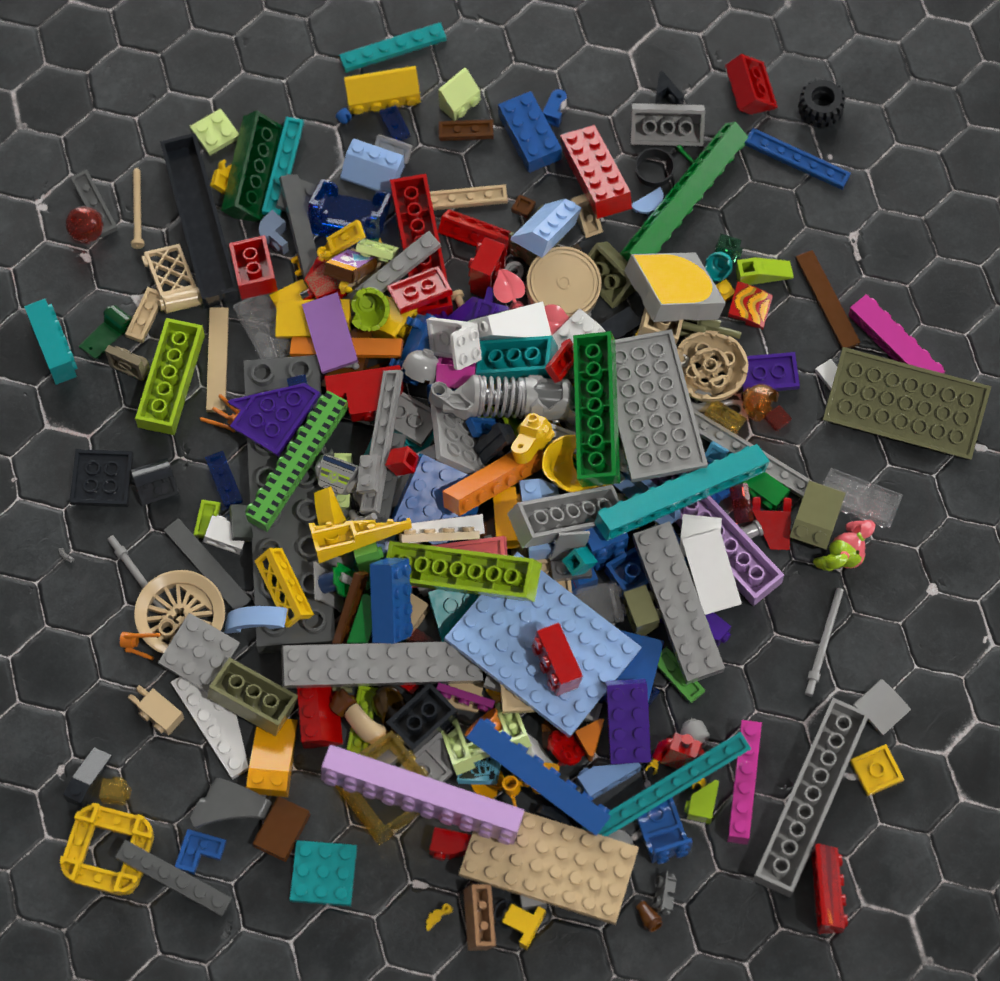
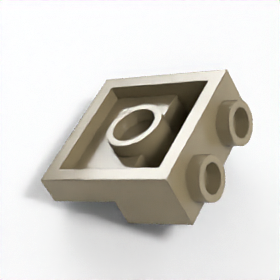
(128, 363)

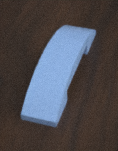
(255, 616)

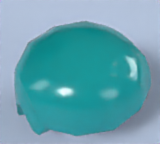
(719, 266)

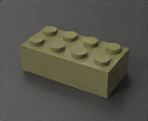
(252, 696)

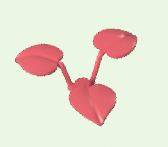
(510, 286)

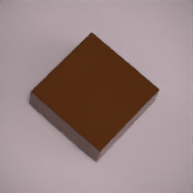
(523, 206)

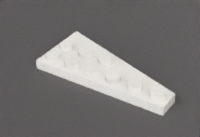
(217, 726)

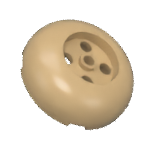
(730, 357)

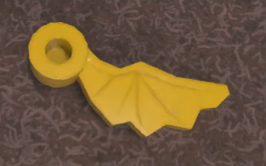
(436, 916)

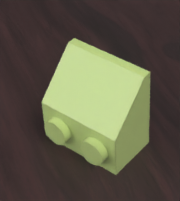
(459, 95)

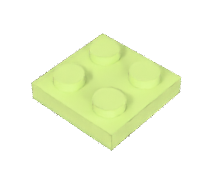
(215, 132)
(382, 251)

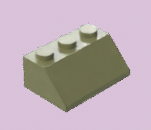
(614, 281)

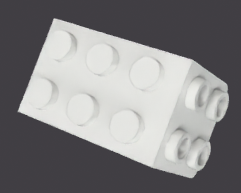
(454, 340)

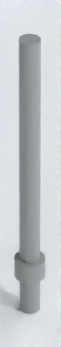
(121, 553)
(814, 675)

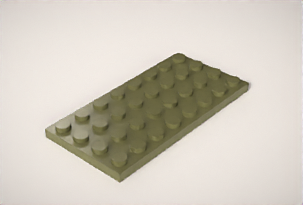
(907, 403)

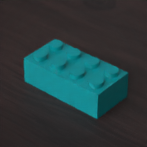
(52, 341)
(516, 357)

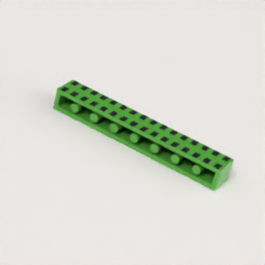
(296, 461)

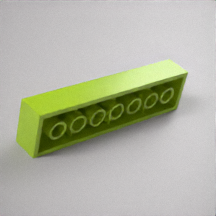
(469, 571)

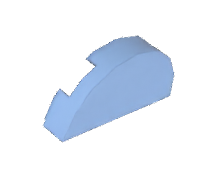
(648, 203)

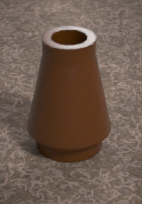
(649, 917)

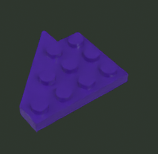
(273, 415)

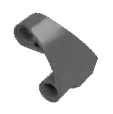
(229, 801)

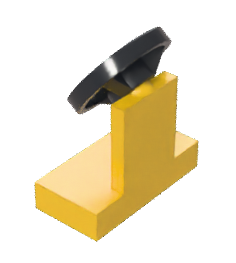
(519, 920)

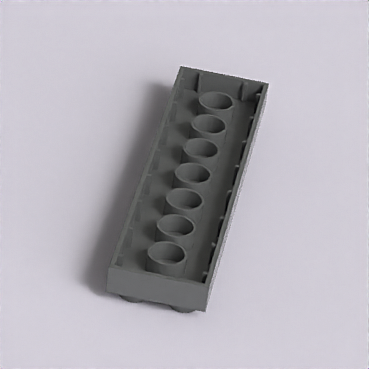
(291, 526)

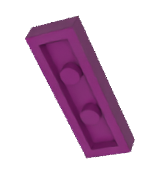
(465, 698)

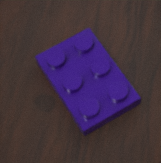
(773, 370)

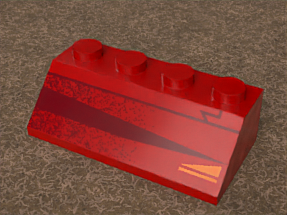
(827, 889)

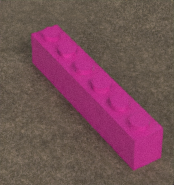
(890, 335)
(744, 785)

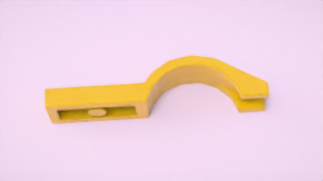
(339, 241)

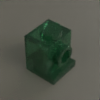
(729, 246)

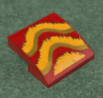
(750, 305)

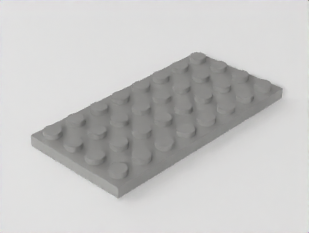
(655, 408)

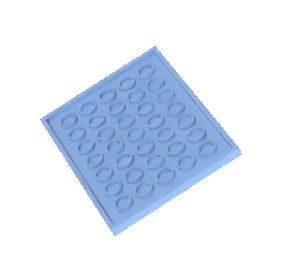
(499, 639)

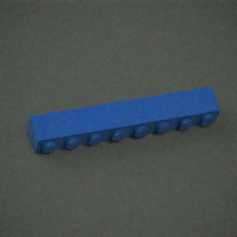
(539, 777)

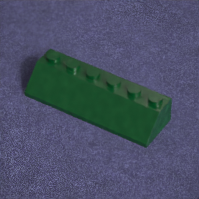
(252, 167)

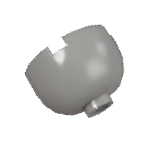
(421, 365)

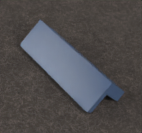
(640, 487)

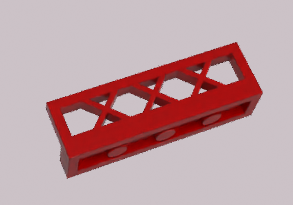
(470, 229)

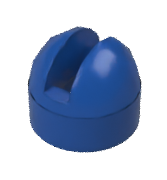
(343, 116)

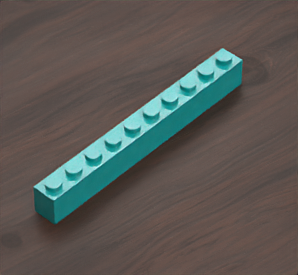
(681, 492)

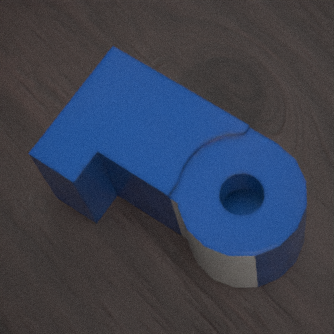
(554, 106)

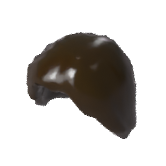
(387, 702)

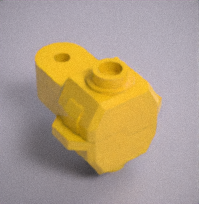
(533, 436)

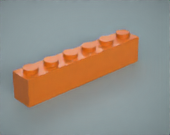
(489, 482)

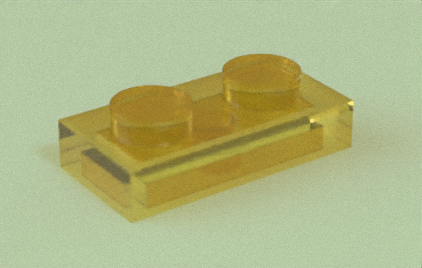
(725, 416)

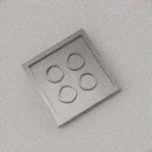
(198, 652)

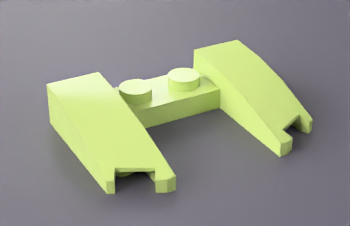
(464, 754)

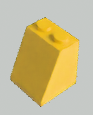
(396, 324)

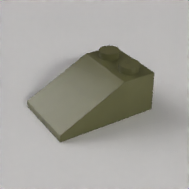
(817, 514)

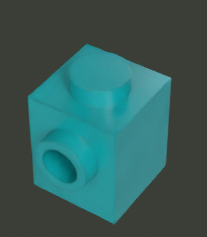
(579, 561)

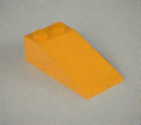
(272, 760)

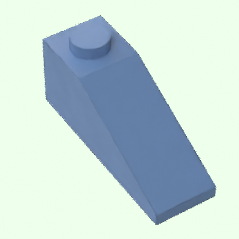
(603, 778)

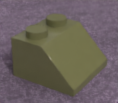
(641, 611)

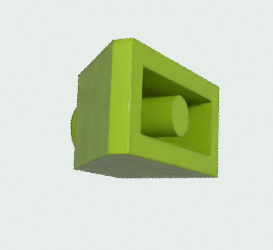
(702, 803)

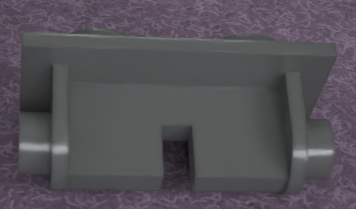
(664, 884)

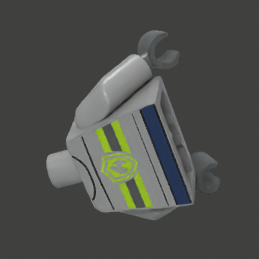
(336, 473)

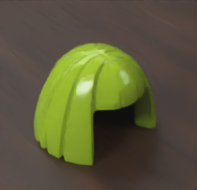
(370, 309)

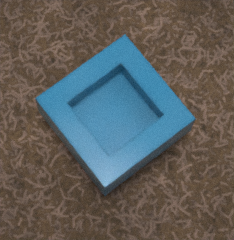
(715, 452)

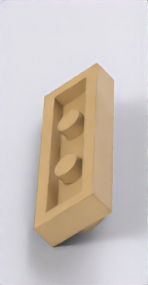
(144, 316)

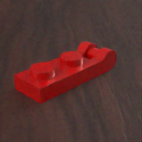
(561, 361)

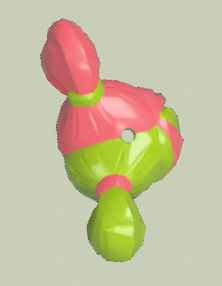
(845, 545)

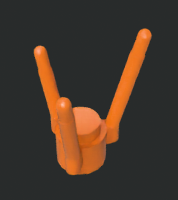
(230, 418)
(131, 640)

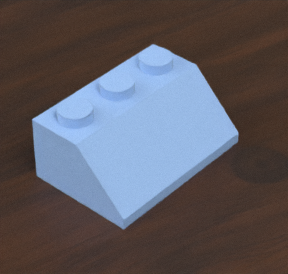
(371, 166)

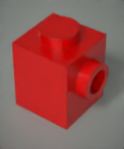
(402, 461)

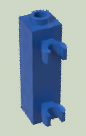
(417, 340)

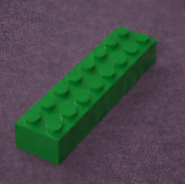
(596, 409)

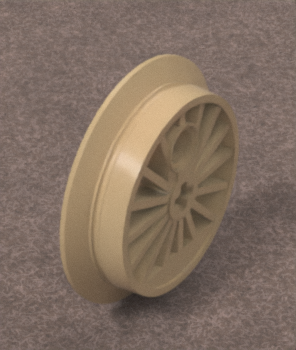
(194, 585)

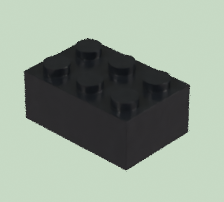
(422, 718)

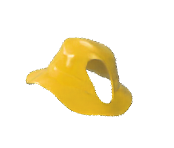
(559, 465)

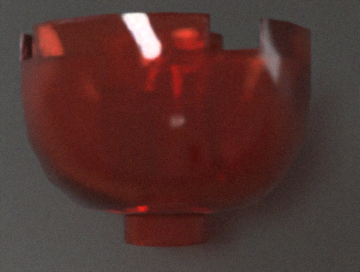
(84, 224)

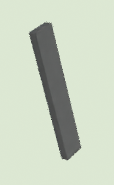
(299, 222)
(207, 564)

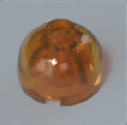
(758, 401)

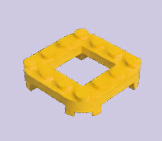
(79, 841)

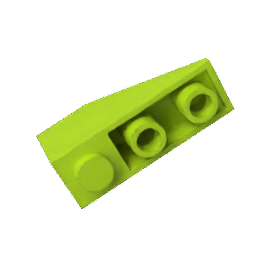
(763, 270)

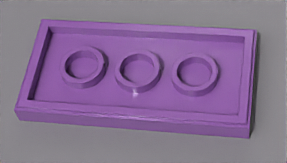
(330, 333)

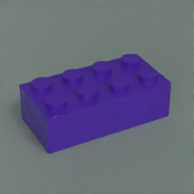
(628, 721)

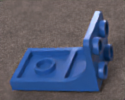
(664, 833)

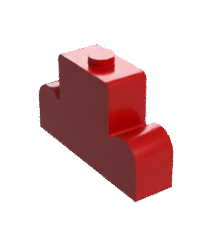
(360, 390)

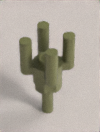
(706, 325)

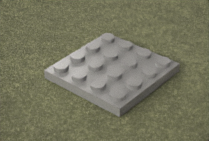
(454, 442)

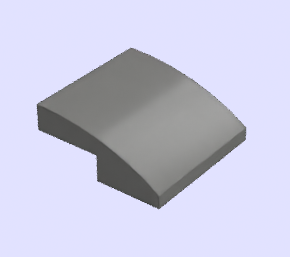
(883, 705)

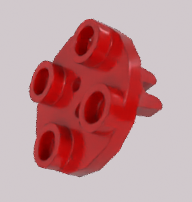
(564, 748)

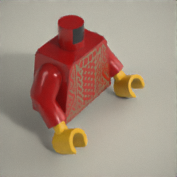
(322, 285)
(677, 753)

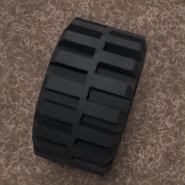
(818, 114)

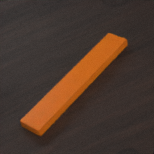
(363, 346)

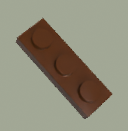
(466, 130)

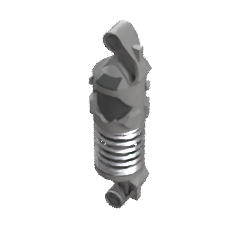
(516, 398)

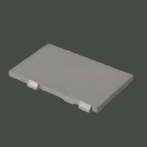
(567, 542)

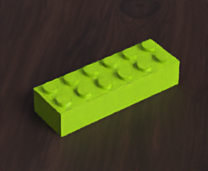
(170, 376)

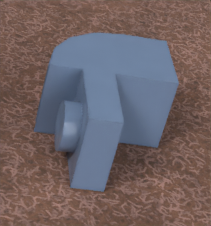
(272, 227)

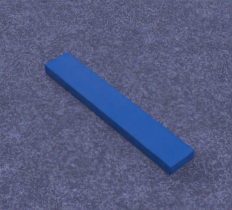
(797, 158)

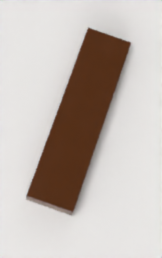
(350, 607)

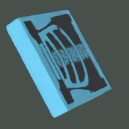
(485, 773)

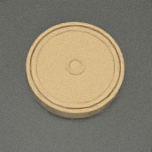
(564, 279)

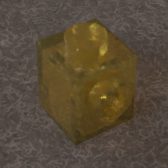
(115, 791)

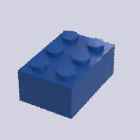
(604, 550)

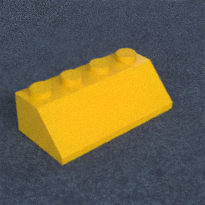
(382, 90)

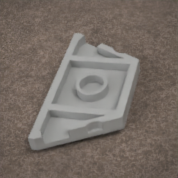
(434, 759)

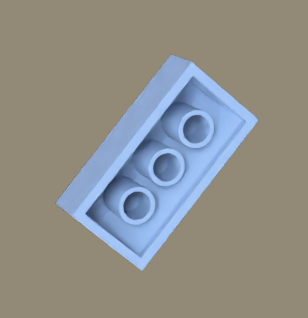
(547, 226)
(532, 490)

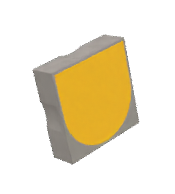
(674, 286)

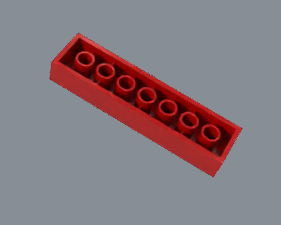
(414, 219)

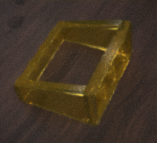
(361, 807)

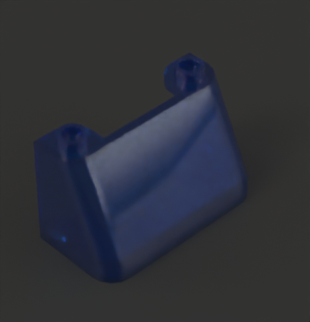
(332, 211)

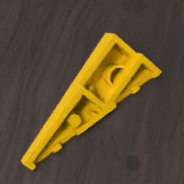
(340, 539)

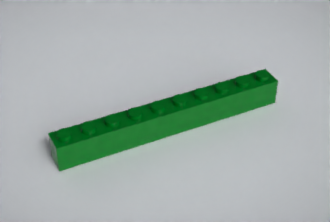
(687, 191)

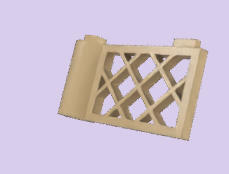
(179, 296)

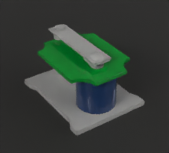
(332, 586)

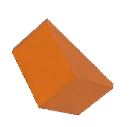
(589, 737)

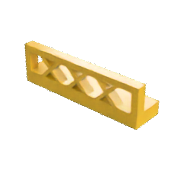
(286, 583)

